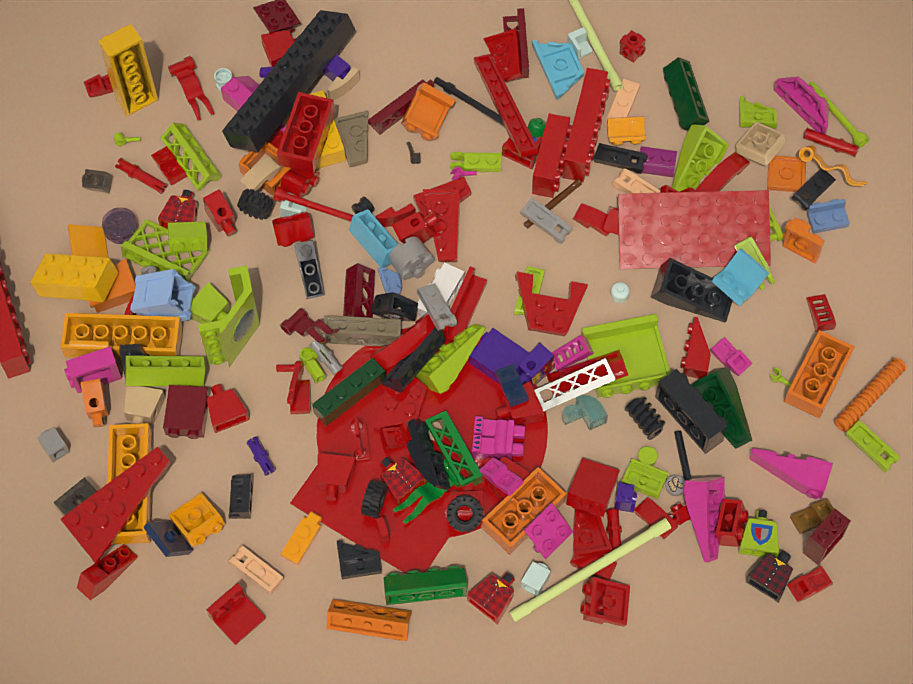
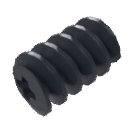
(645, 417)

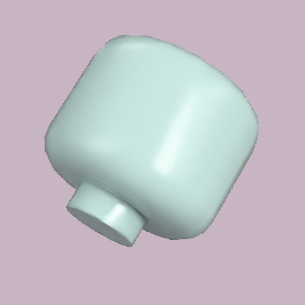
(620, 292)

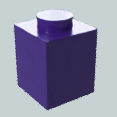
(337, 68)

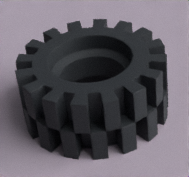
(255, 204)
(374, 499)
(455, 522)

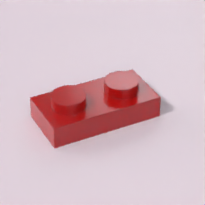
(448, 496)

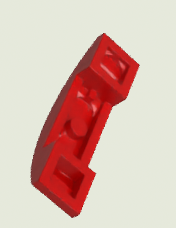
(723, 173)
(405, 343)

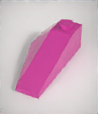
(805, 476)
(703, 502)

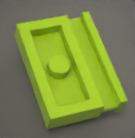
(646, 478)

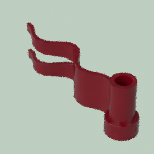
(303, 325)

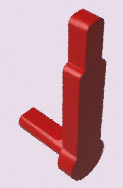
(297, 369)

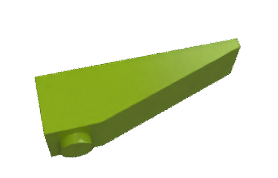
(698, 155)
(448, 362)

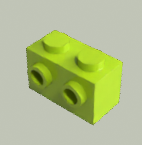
(187, 236)

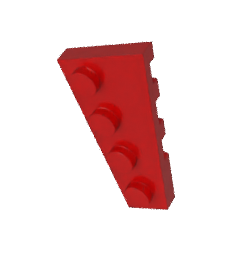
(446, 206)

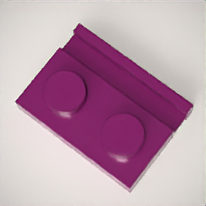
(659, 161)

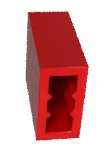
(592, 487)

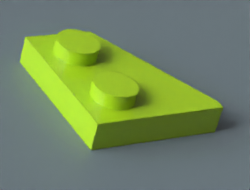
(756, 112)

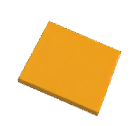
(87, 241)

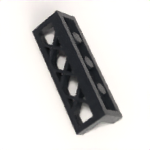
(412, 364)

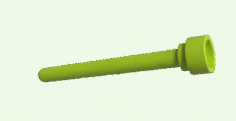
(860, 139)

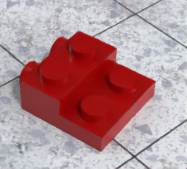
(605, 602)

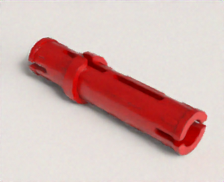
(831, 142)
(135, 172)

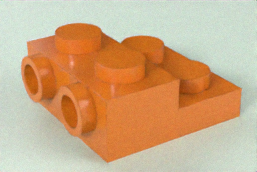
(800, 240)

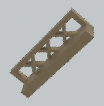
(362, 329)

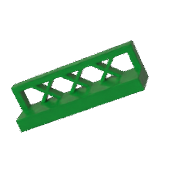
(457, 447)

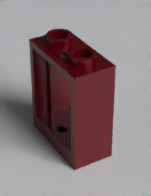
(826, 535)

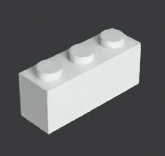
(448, 281)

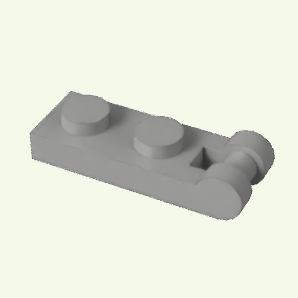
(546, 220)
(436, 306)

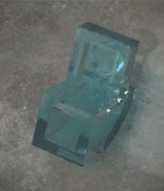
(587, 408)

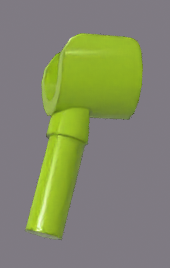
(120, 140)
(779, 378)

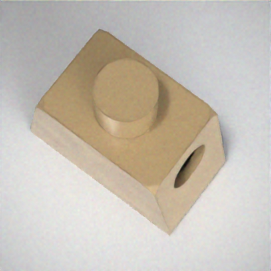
(143, 404)

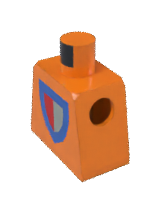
(95, 395)

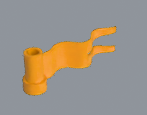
(806, 157)

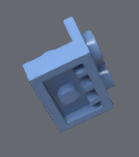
(827, 216)

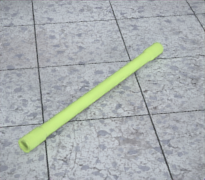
(604, 60)
(653, 532)

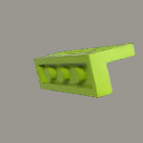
(191, 148)

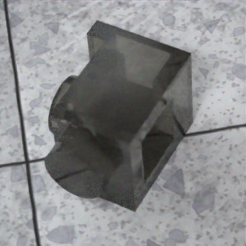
(102, 178)

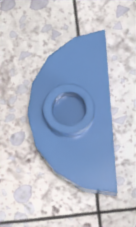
(390, 280)

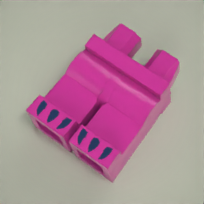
(496, 439)

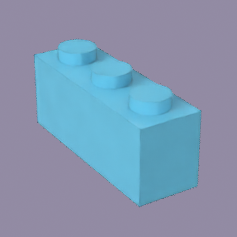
(372, 237)

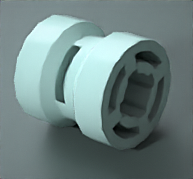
(221, 77)

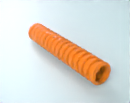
(871, 393)

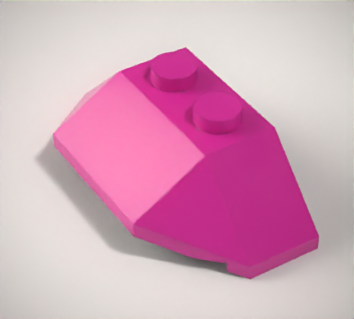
(804, 101)

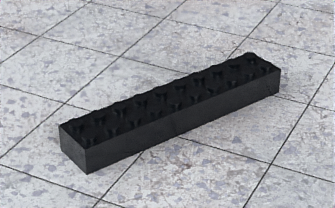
(292, 74)

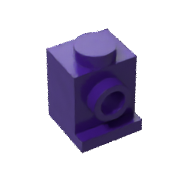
(625, 498)

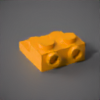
(197, 520)

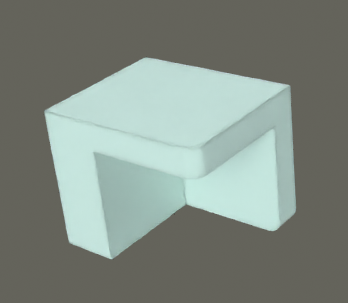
(579, 43)
(288, 208)

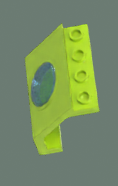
(227, 337)

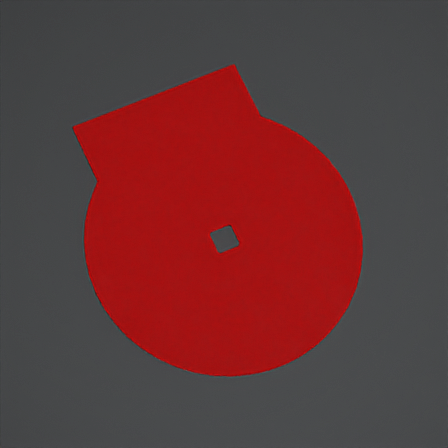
(419, 541)

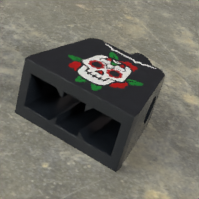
(386, 307)

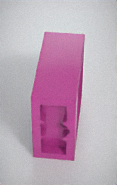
(92, 366)

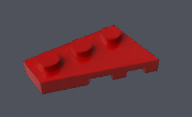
(506, 53)

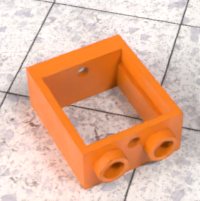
(252, 157)

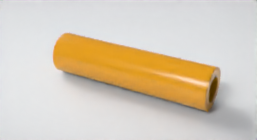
(88, 344)

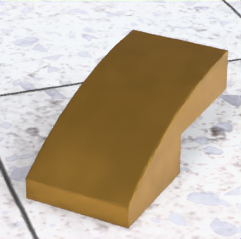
(812, 516)

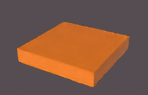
(786, 174)

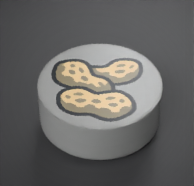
(675, 485)

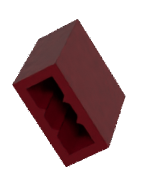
(186, 411)

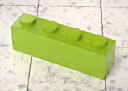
(164, 370)

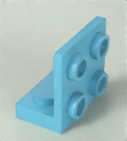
(741, 277)

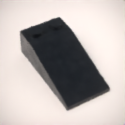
(690, 291)

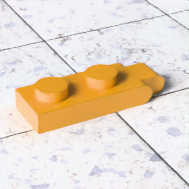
(302, 538)

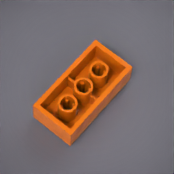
(819, 374)
(523, 498)

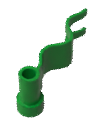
(428, 493)

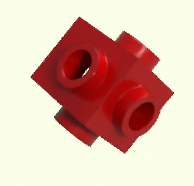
(632, 46)

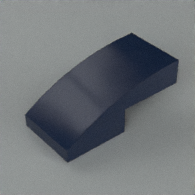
(511, 385)

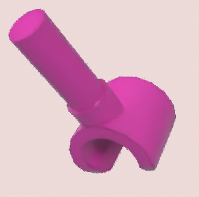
(458, 172)

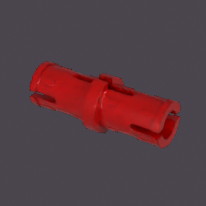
(614, 529)

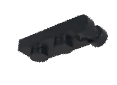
(620, 157)
(813, 188)

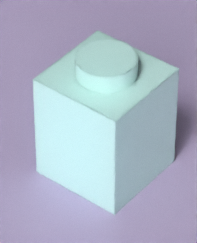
(535, 578)

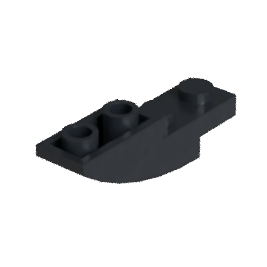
(427, 461)

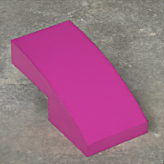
(730, 357)
(500, 476)

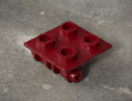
(277, 16)

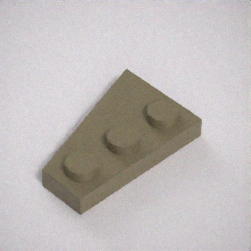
(353, 135)

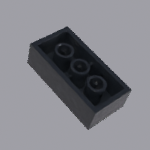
(691, 411)

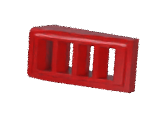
(830, 324)

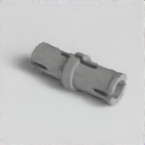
(334, 367)

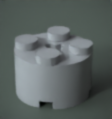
(411, 258)

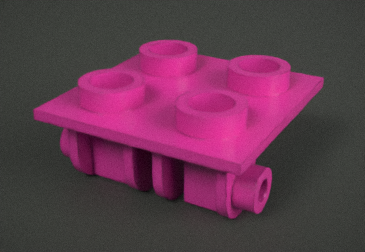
(548, 531)

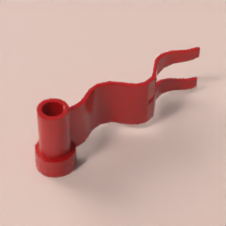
(190, 84)

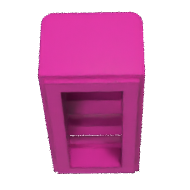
(574, 358)

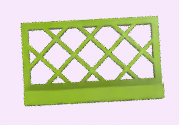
(142, 256)

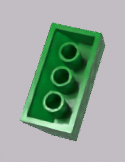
(425, 586)

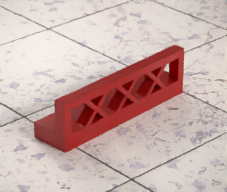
(465, 303)
(614, 360)

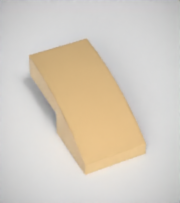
(342, 86)
(260, 173)

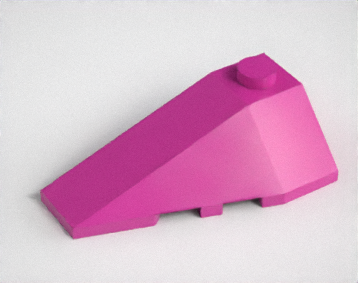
(237, 92)

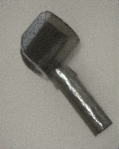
(414, 157)

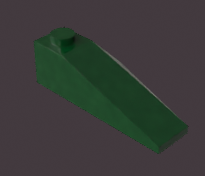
(723, 394)

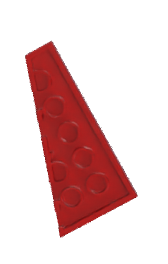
(109, 509)

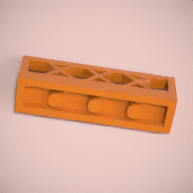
(368, 621)

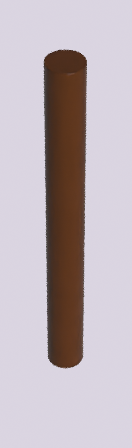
(560, 197)

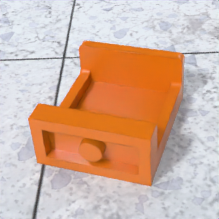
(427, 111)

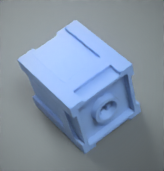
(163, 295)

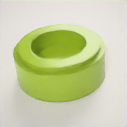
(648, 455)

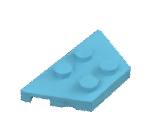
(559, 65)

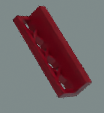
(521, 28)
(395, 110)
(353, 291)

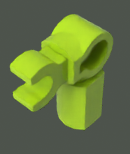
(309, 360)

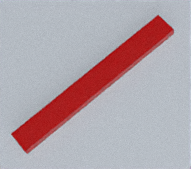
(505, 105)

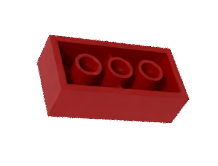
(306, 132)
(551, 156)

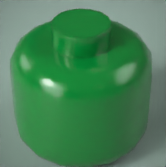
(536, 127)

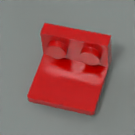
(235, 614)

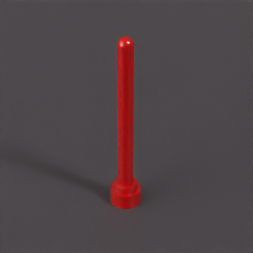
(282, 195)

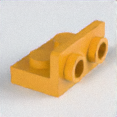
(626, 129)

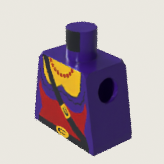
(536, 365)

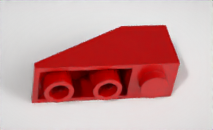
(698, 355)
(100, 576)

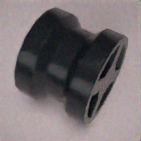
(362, 205)

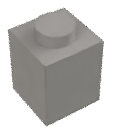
(53, 444)

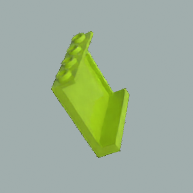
(640, 348)

